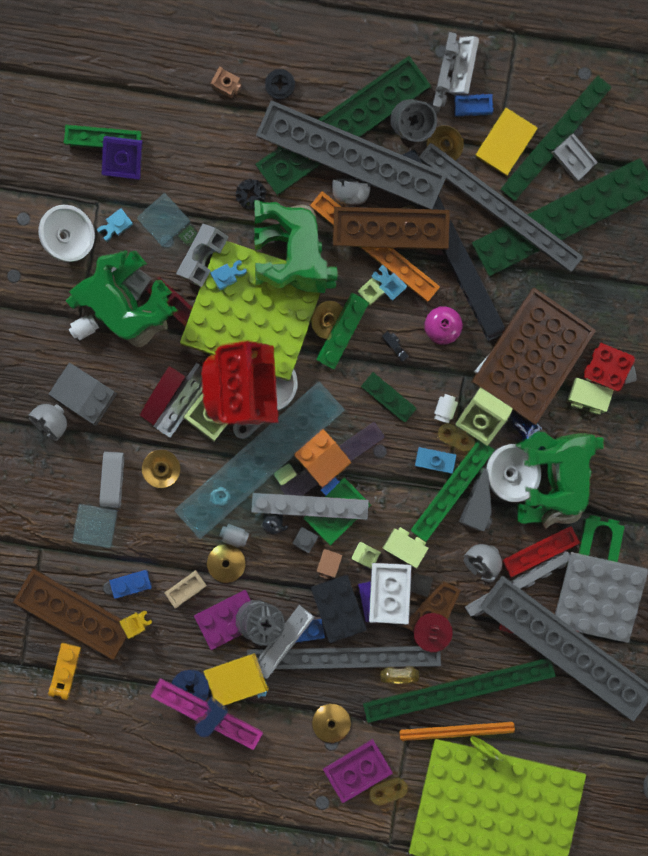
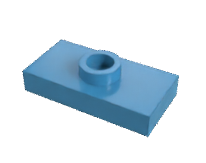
(435, 460)

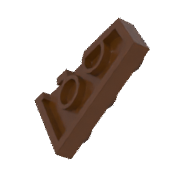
(440, 602)

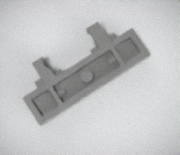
(444, 82)

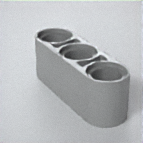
(112, 479)

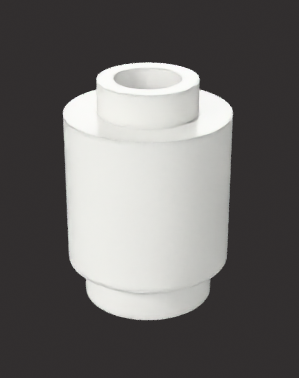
(83, 327)
(445, 408)

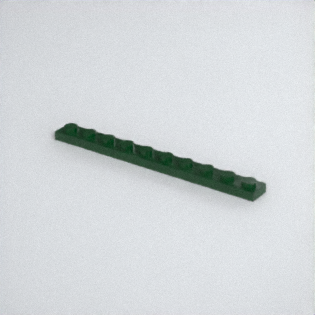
(458, 689)

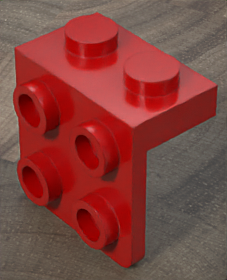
(609, 367)

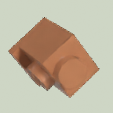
(218, 83)

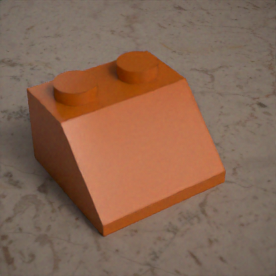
(322, 458)

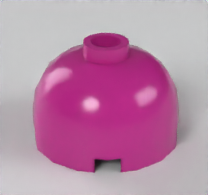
(436, 330)

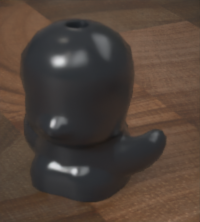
(277, 520)

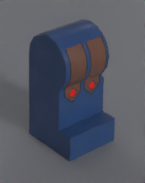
(213, 716)

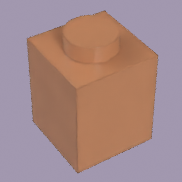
(329, 564)

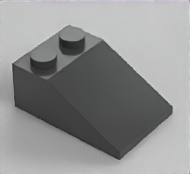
(83, 394)
(478, 506)

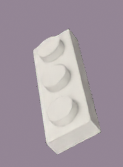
(464, 65)

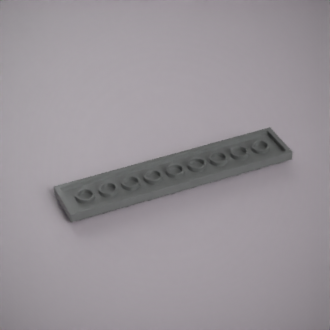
(351, 155)
(566, 648)

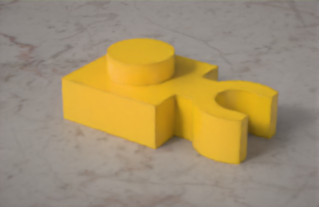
(134, 624)

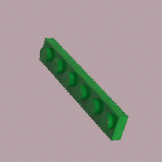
(452, 490)

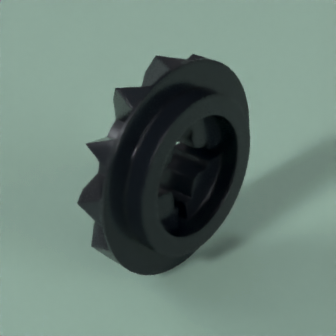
(272, 79)
(247, 185)

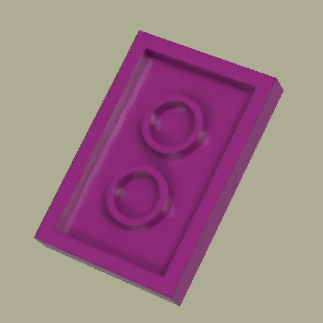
(219, 620)
(357, 770)

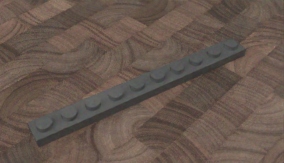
(501, 208)
(356, 657)

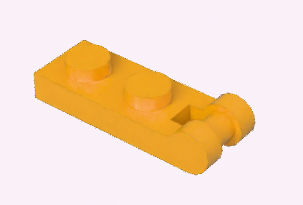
(64, 670)

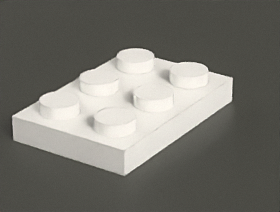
(390, 593)

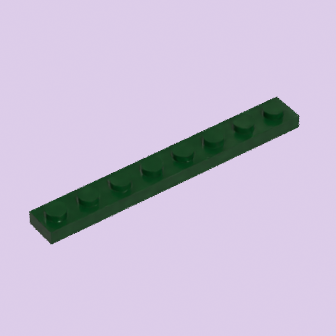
(559, 133)

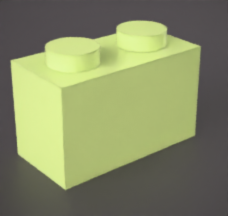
(590, 396)
(406, 548)

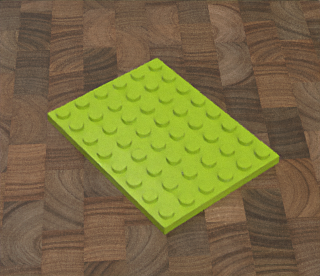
(494, 806)

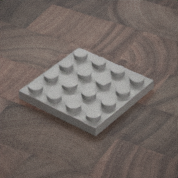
(601, 596)

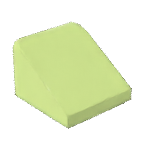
(371, 291)
(285, 474)
(365, 555)

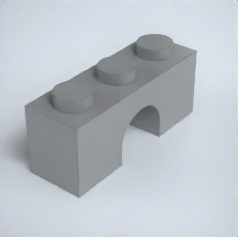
(205, 243)

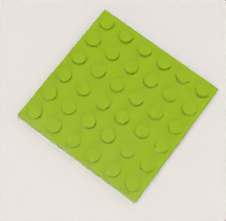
(250, 311)

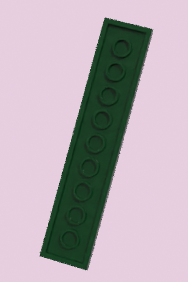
(355, 115)
(566, 215)

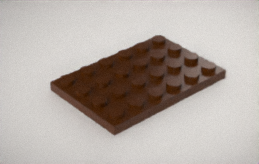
(533, 356)

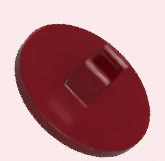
(433, 632)

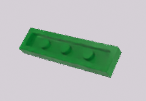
(93, 136)
(342, 331)

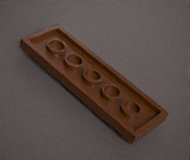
(391, 228)
(71, 613)

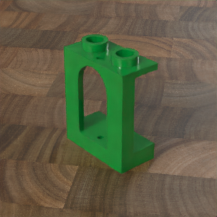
(589, 527)

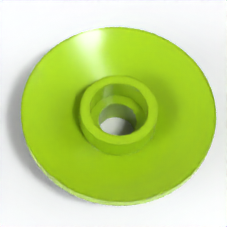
(486, 750)

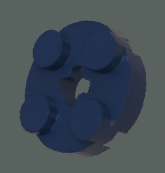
(193, 677)

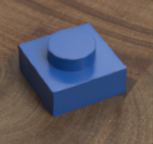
(326, 489)

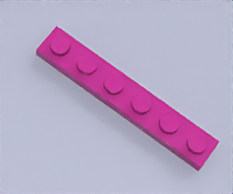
(196, 707)

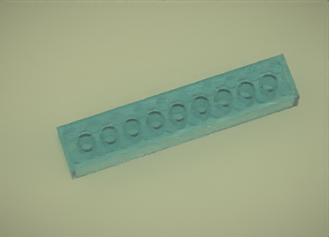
(259, 460)

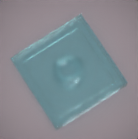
(163, 219)
(94, 525)

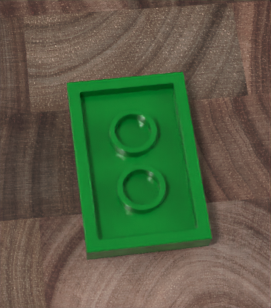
(331, 527)

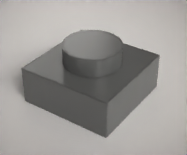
(305, 539)

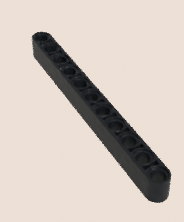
(468, 277)

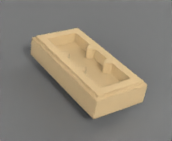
(185, 589)

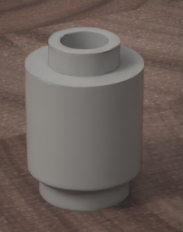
(234, 535)

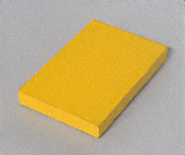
(506, 141)
(236, 680)

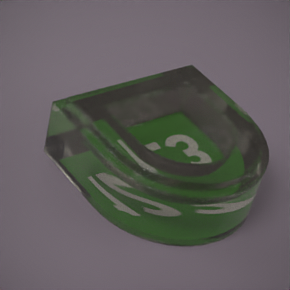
(187, 234)

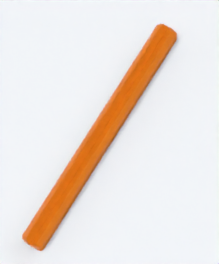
(457, 731)

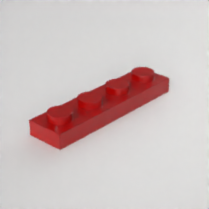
(540, 551)

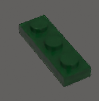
(388, 397)

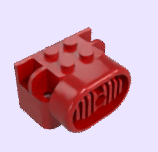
(240, 384)

